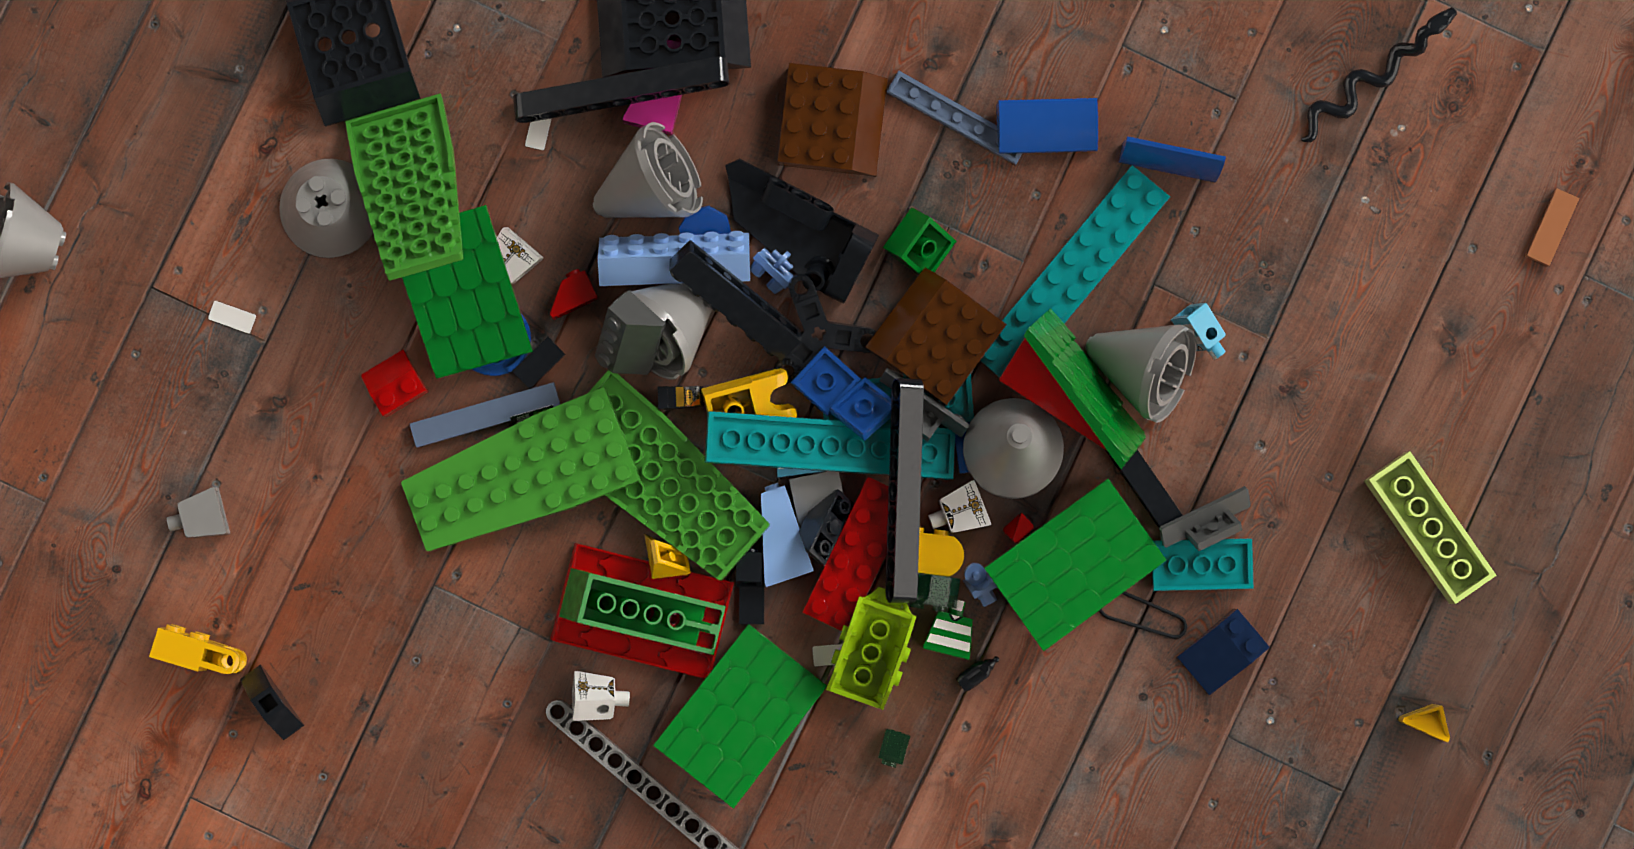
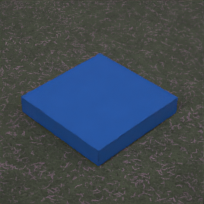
(825, 380)
(863, 408)

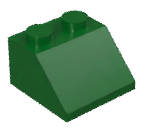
(919, 242)

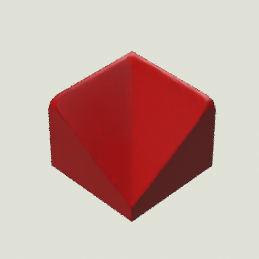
(1018, 528)

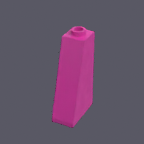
(660, 110)

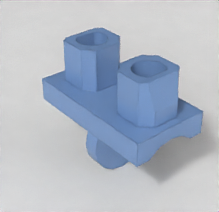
(776, 266)
(979, 583)

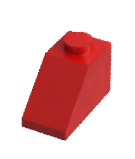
(573, 294)

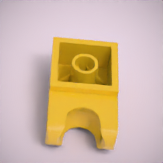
(749, 394)
(195, 651)

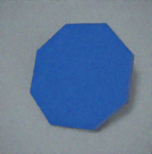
(705, 221)

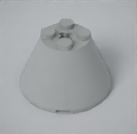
(321, 229)
(27, 235)

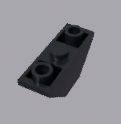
(824, 525)
(271, 703)

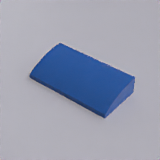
(1047, 125)
(1171, 159)

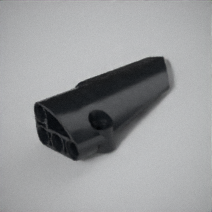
(802, 225)

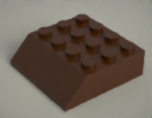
(832, 120)
(936, 335)

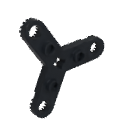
(811, 315)

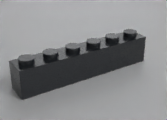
(735, 300)

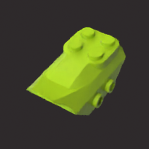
(872, 650)

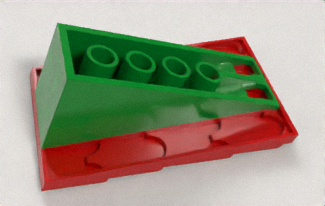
(624, 613)

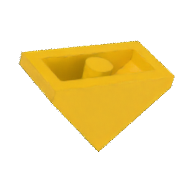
(665, 559)
(1428, 720)

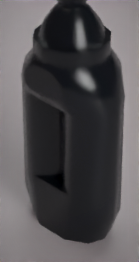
(976, 673)

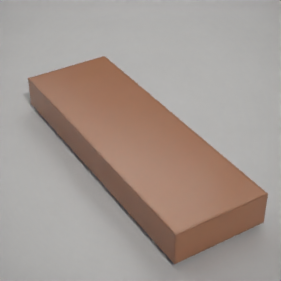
(1552, 227)

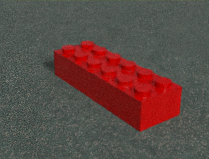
(853, 559)

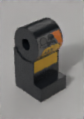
(679, 397)

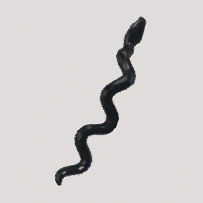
(1434, 26)

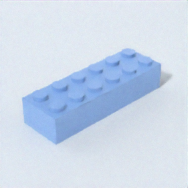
(647, 258)

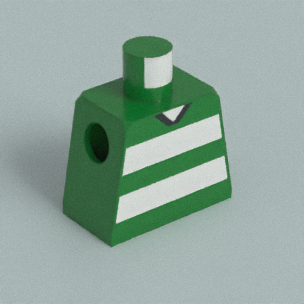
(950, 633)

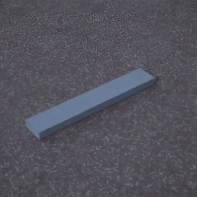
(948, 113)
(482, 415)

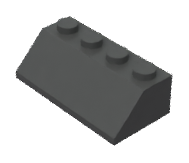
(629, 337)

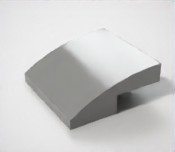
(811, 490)

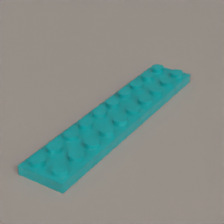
(1081, 262)
(815, 445)

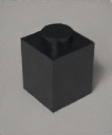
(750, 569)

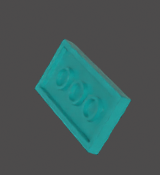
(1219, 566)

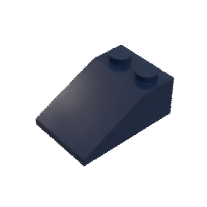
(1223, 651)

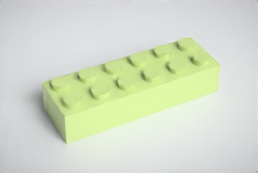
(1430, 528)

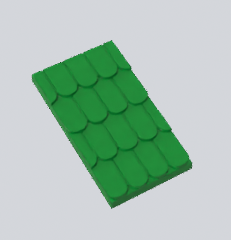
(469, 305)
(1066, 383)
(1075, 564)
(740, 716)

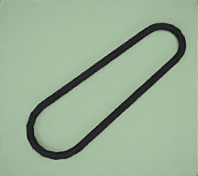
(1146, 628)

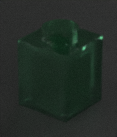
(893, 747)

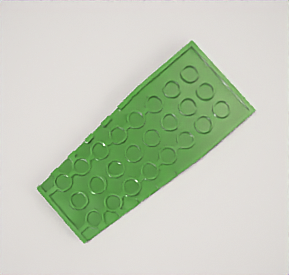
(408, 184)
(523, 473)
(678, 491)

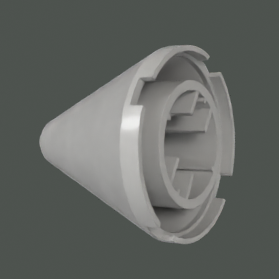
(650, 179)
(685, 324)
(1146, 365)
(1013, 448)

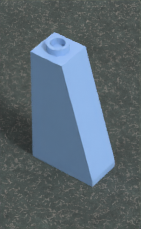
(782, 543)

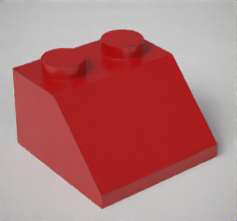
(394, 383)

